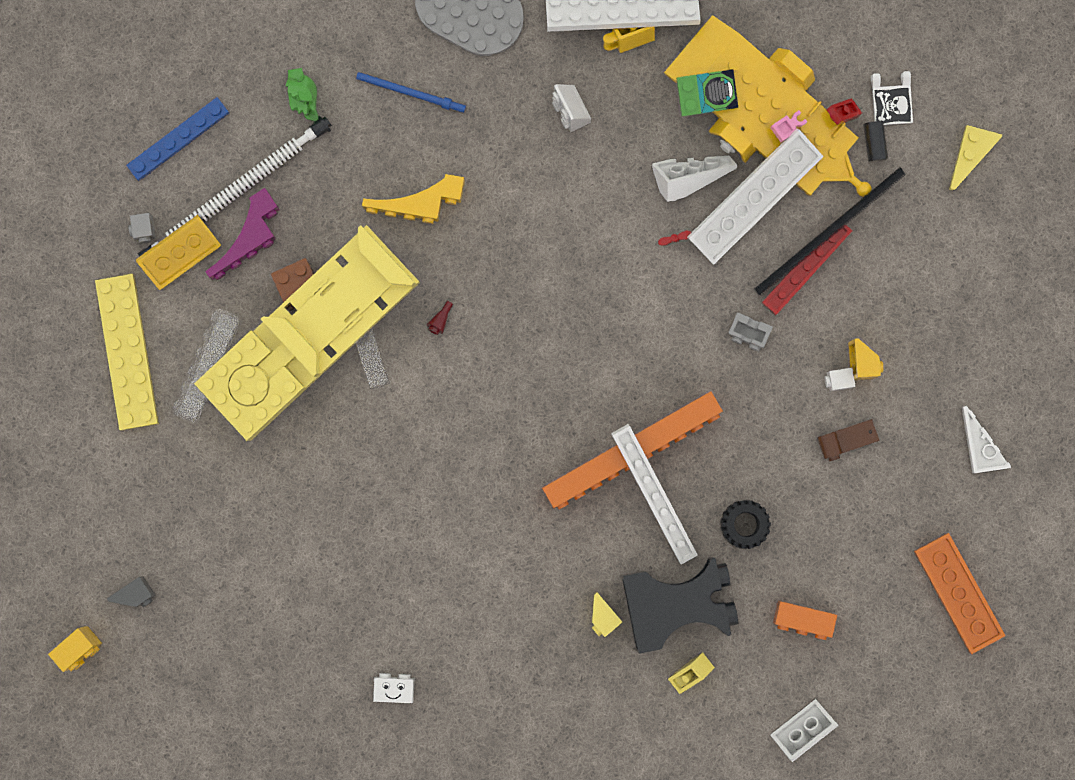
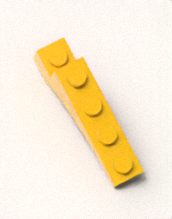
(422, 205)

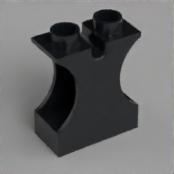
(661, 607)

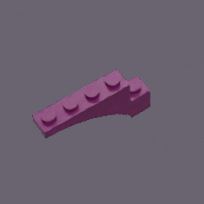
(252, 237)

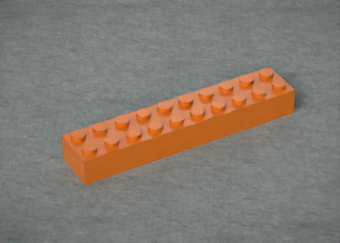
(650, 439)

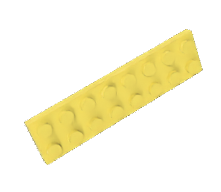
(126, 352)

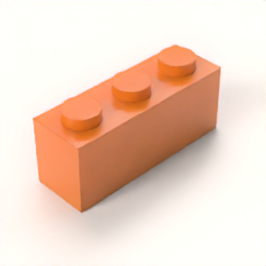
(804, 620)

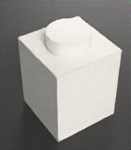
(840, 379)

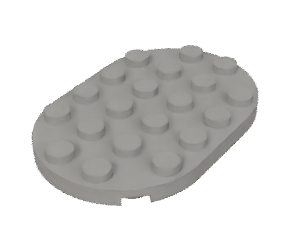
(474, 25)

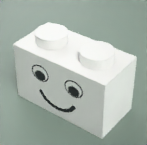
(393, 689)

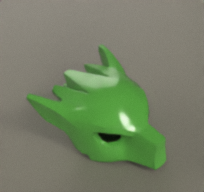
(302, 94)

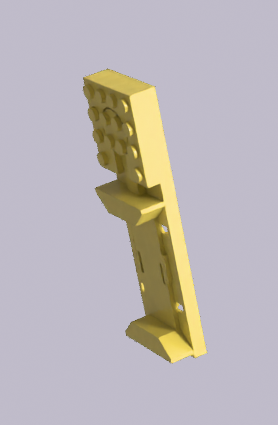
(287, 351)

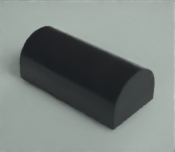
(875, 141)

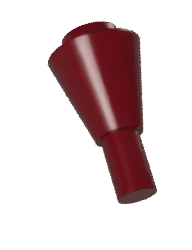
(438, 322)

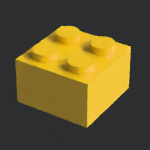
(75, 648)

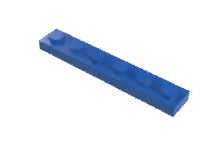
(177, 139)

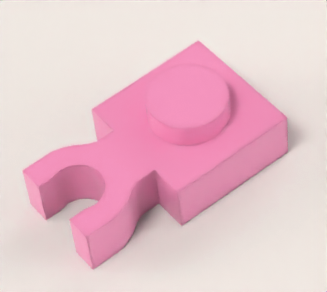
(787, 126)

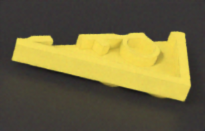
(973, 148)

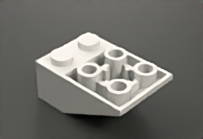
(572, 109)

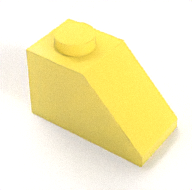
(603, 617)
(691, 673)

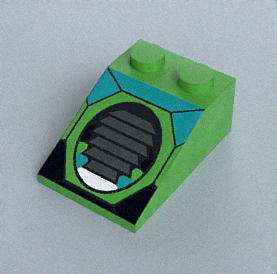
(707, 92)

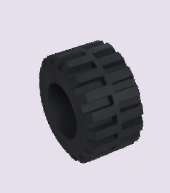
(760, 516)

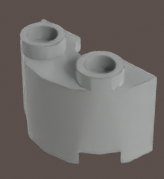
(749, 331)

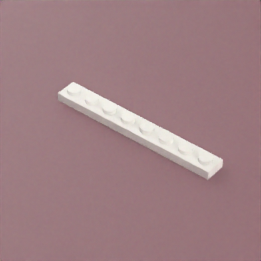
(654, 494)

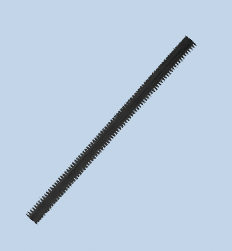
(829, 231)

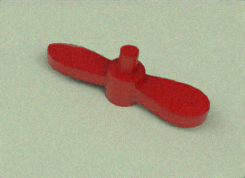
(674, 238)

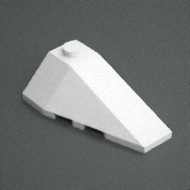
(685, 178)

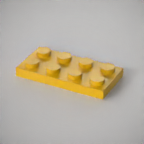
(178, 252)

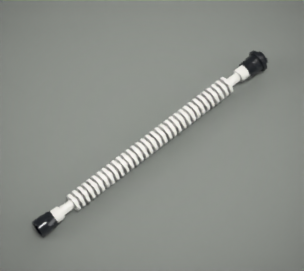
(317, 129)

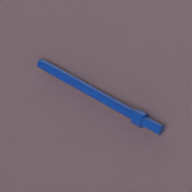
(446, 103)

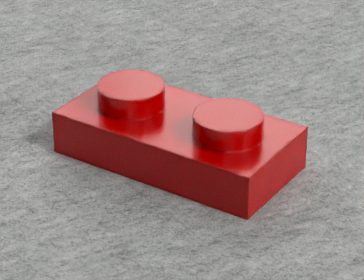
(844, 111)

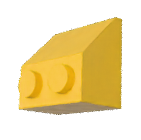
(864, 361)

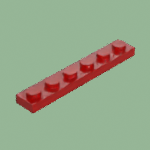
(802, 272)

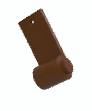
(847, 439)

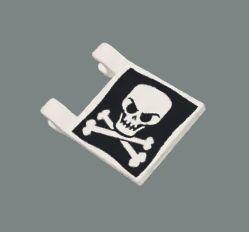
(892, 103)

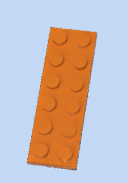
(959, 593)

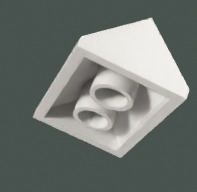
(804, 730)

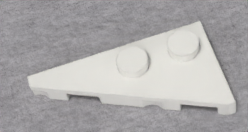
(982, 451)

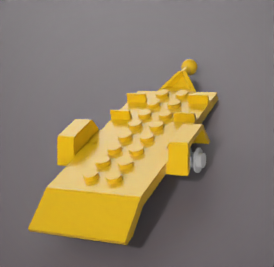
(766, 99)

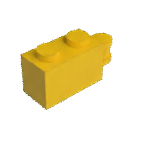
(628, 38)

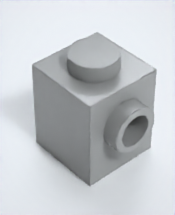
(142, 227)

